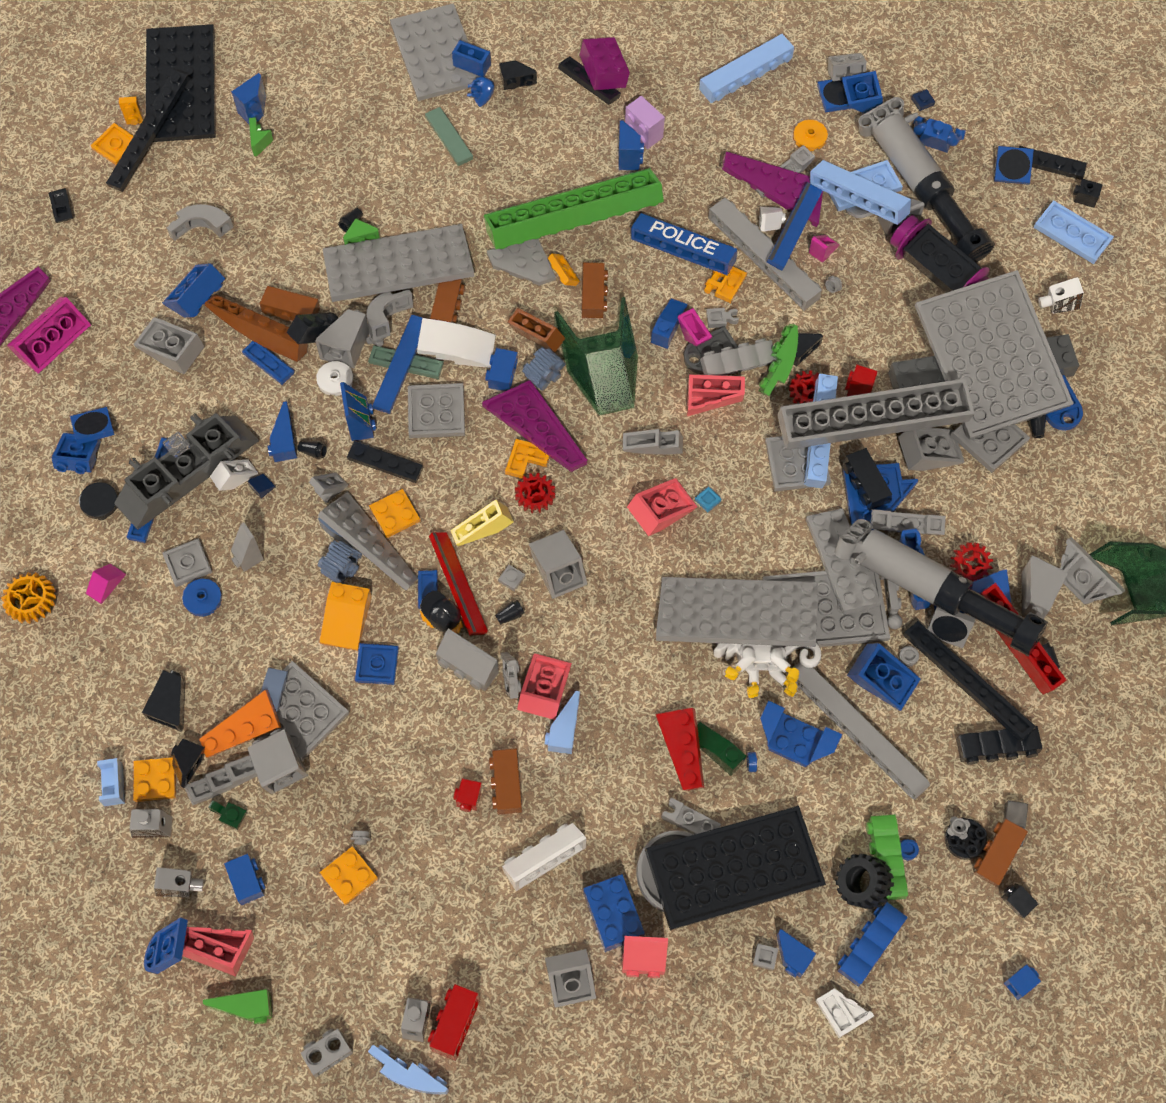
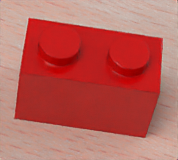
(860, 381)

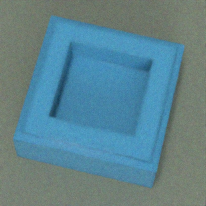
(708, 499)

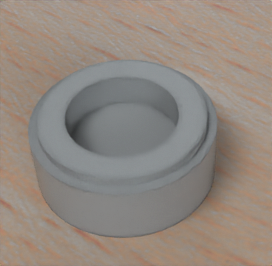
(909, 656)

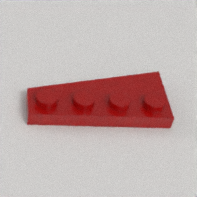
(682, 741)

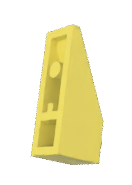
(483, 523)

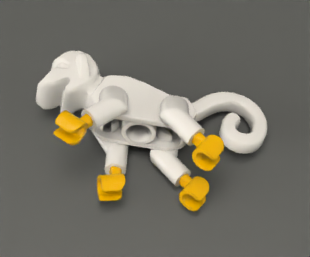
(768, 658)

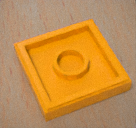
(112, 143)

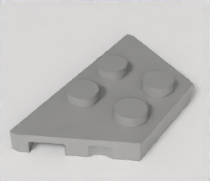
(1085, 576)
(510, 670)

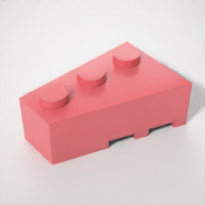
(713, 392)
(218, 948)

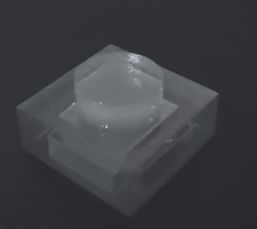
(176, 444)

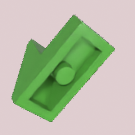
(259, 138)

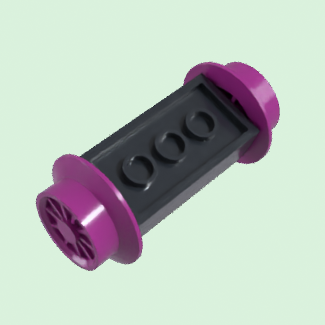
(936, 255)

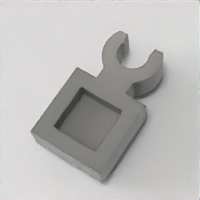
(718, 317)

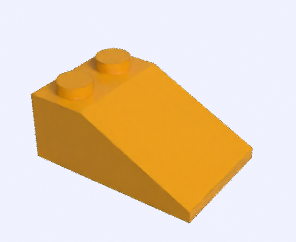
(345, 615)

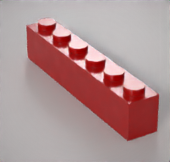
(1039, 664)

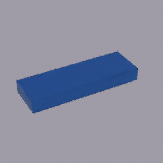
(268, 362)

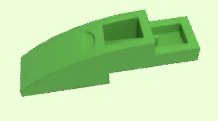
(785, 353)

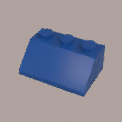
(194, 290)

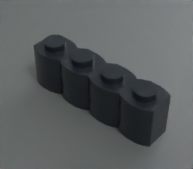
(995, 745)

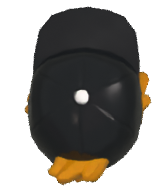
(440, 612)

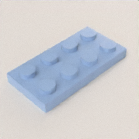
(879, 173)
(1073, 232)

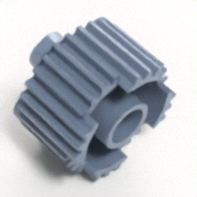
(544, 368)
(339, 562)

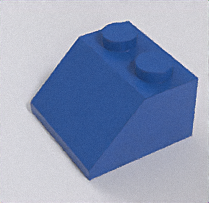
(863, 91)
(250, 98)
(630, 148)

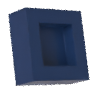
(923, 100)

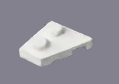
(842, 1012)

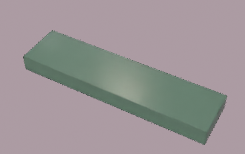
(449, 136)
(421, 365)

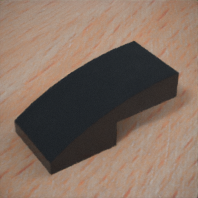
(61, 205)

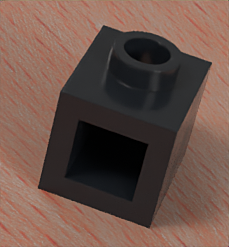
(1087, 192)
(1019, 900)

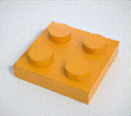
(394, 513)
(154, 780)
(348, 875)

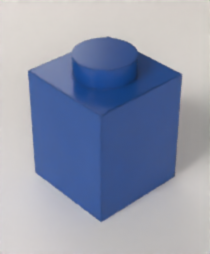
(1022, 981)

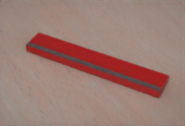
(458, 583)

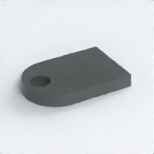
(720, 339)

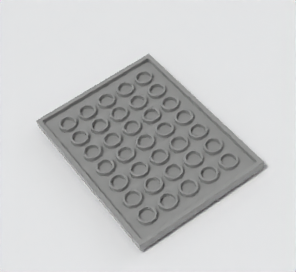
(1001, 350)

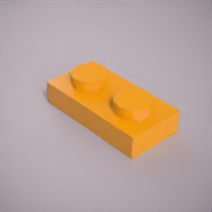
(131, 110)
(563, 269)

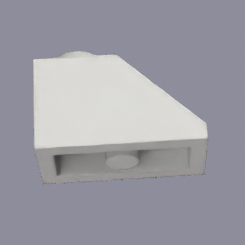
(771, 218)
(232, 474)

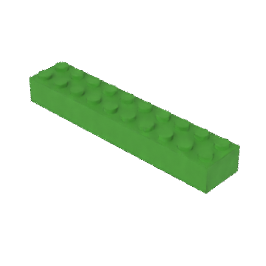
(573, 208)

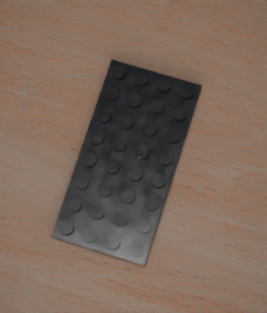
(192, 53)
(734, 867)

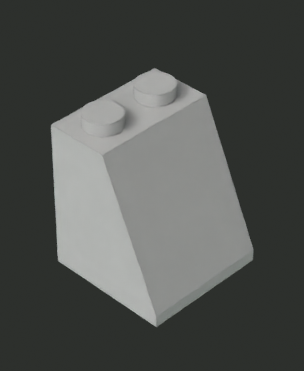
(344, 338)
(558, 564)
(1040, 586)
(276, 761)

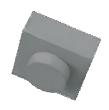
(511, 578)
(765, 957)

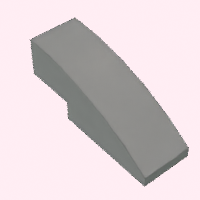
(653, 442)

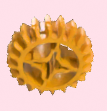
(26, 592)

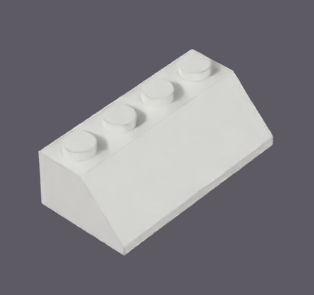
(544, 856)

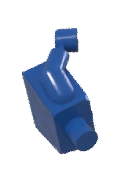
(937, 134)

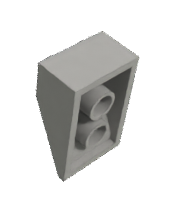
(170, 344)
(930, 449)

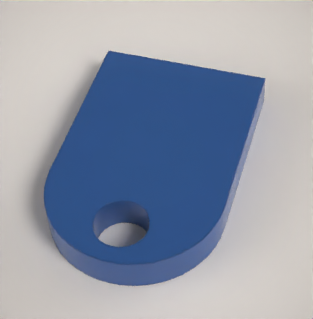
(1074, 412)
(166, 947)

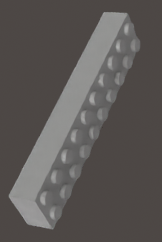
(875, 414)

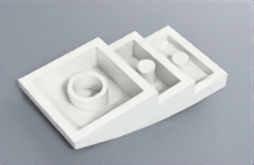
(456, 343)

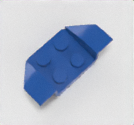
(796, 739)

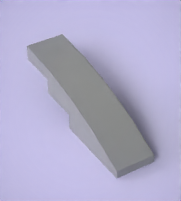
(221, 780)

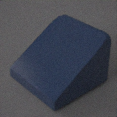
(261, 485)

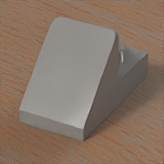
(328, 485)

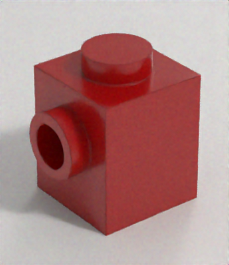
(468, 795)

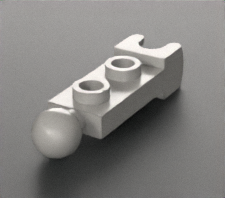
(893, 603)
(688, 818)

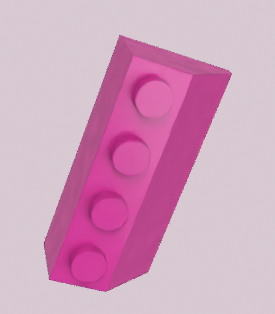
(49, 334)

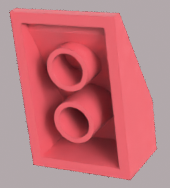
(661, 506)
(544, 686)
(644, 956)

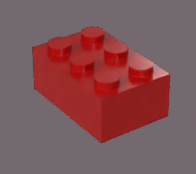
(454, 1022)

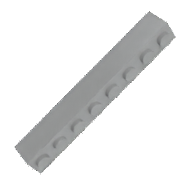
(758, 248)

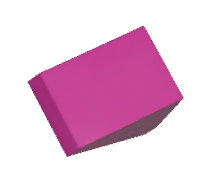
(822, 247)
(693, 328)
(104, 582)

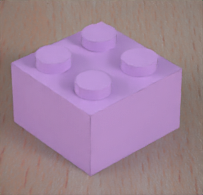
(645, 121)

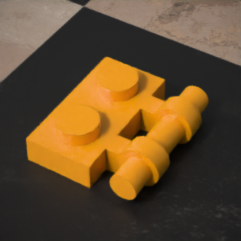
(728, 287)

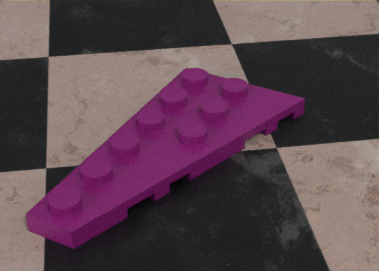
(776, 182)
(19, 298)
(533, 419)

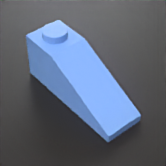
(563, 728)

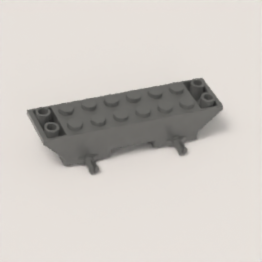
(167, 479)

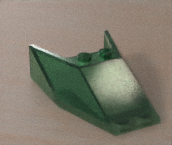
(602, 364)
(1144, 576)

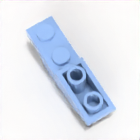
(414, 1078)

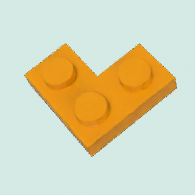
(522, 454)

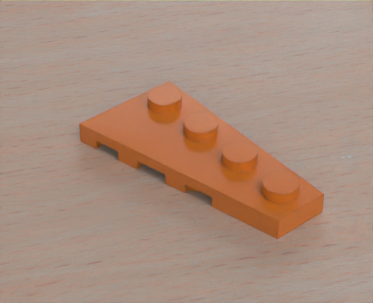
(246, 724)

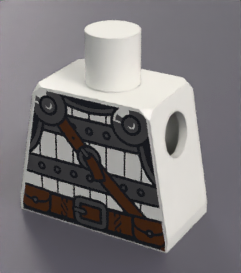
(1063, 296)

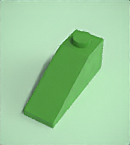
(248, 1006)

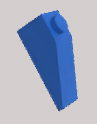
(667, 323)
(282, 437)

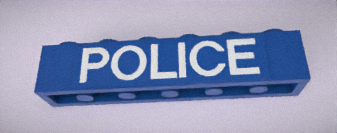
(684, 244)

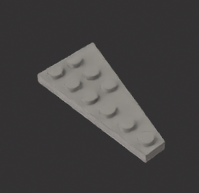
(355, 527)

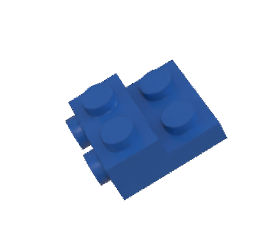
(74, 457)

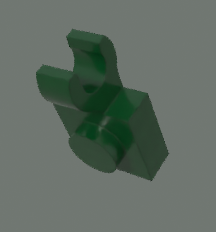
(230, 815)

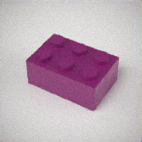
(604, 63)

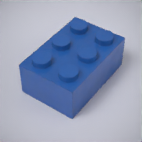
(613, 912)

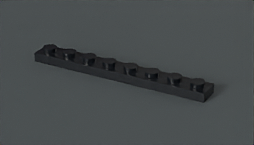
(147, 130)
(969, 681)

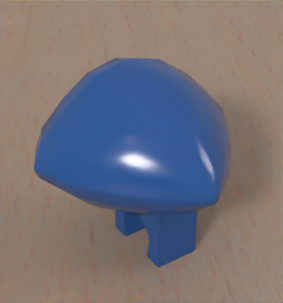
(481, 90)

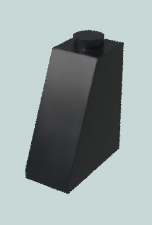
(167, 701)

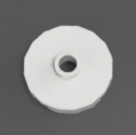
(332, 385)

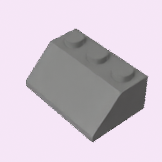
(467, 660)

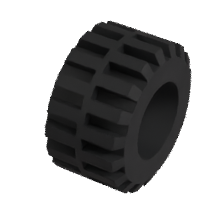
(850, 877)

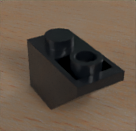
(516, 74)

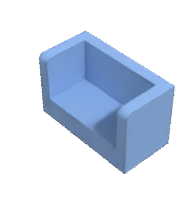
(112, 782)

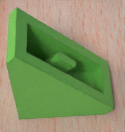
(359, 232)

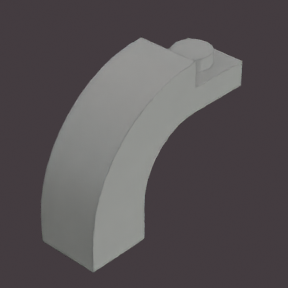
(200, 216)
(382, 308)

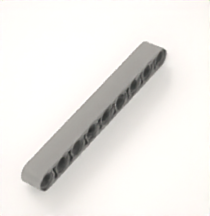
(861, 732)

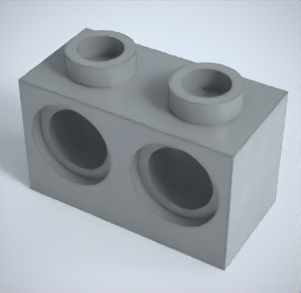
(846, 65)
(329, 1057)

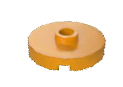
(810, 141)

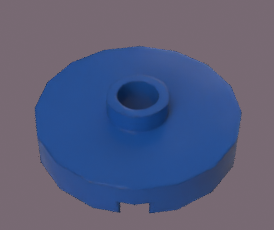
(202, 606)

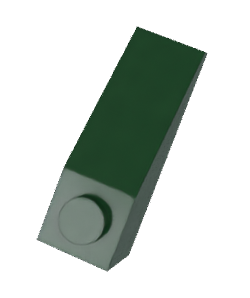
(720, 749)

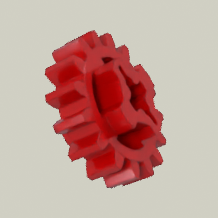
(801, 385)
(539, 498)
(974, 552)

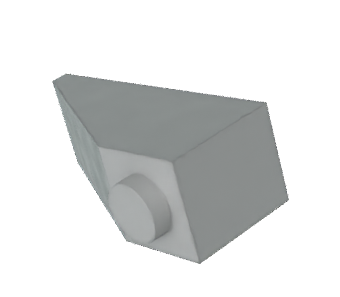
(245, 549)

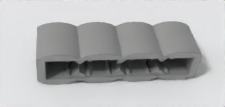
(737, 360)

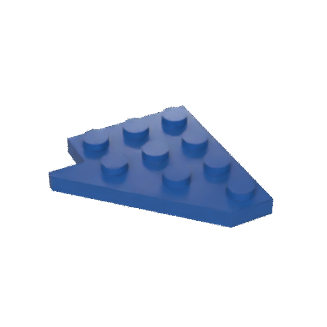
(897, 486)

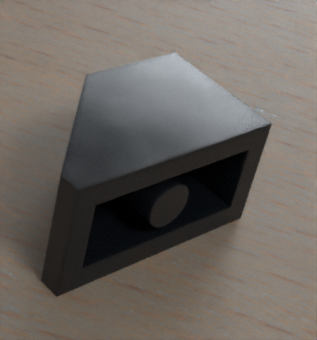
(806, 345)
(186, 760)

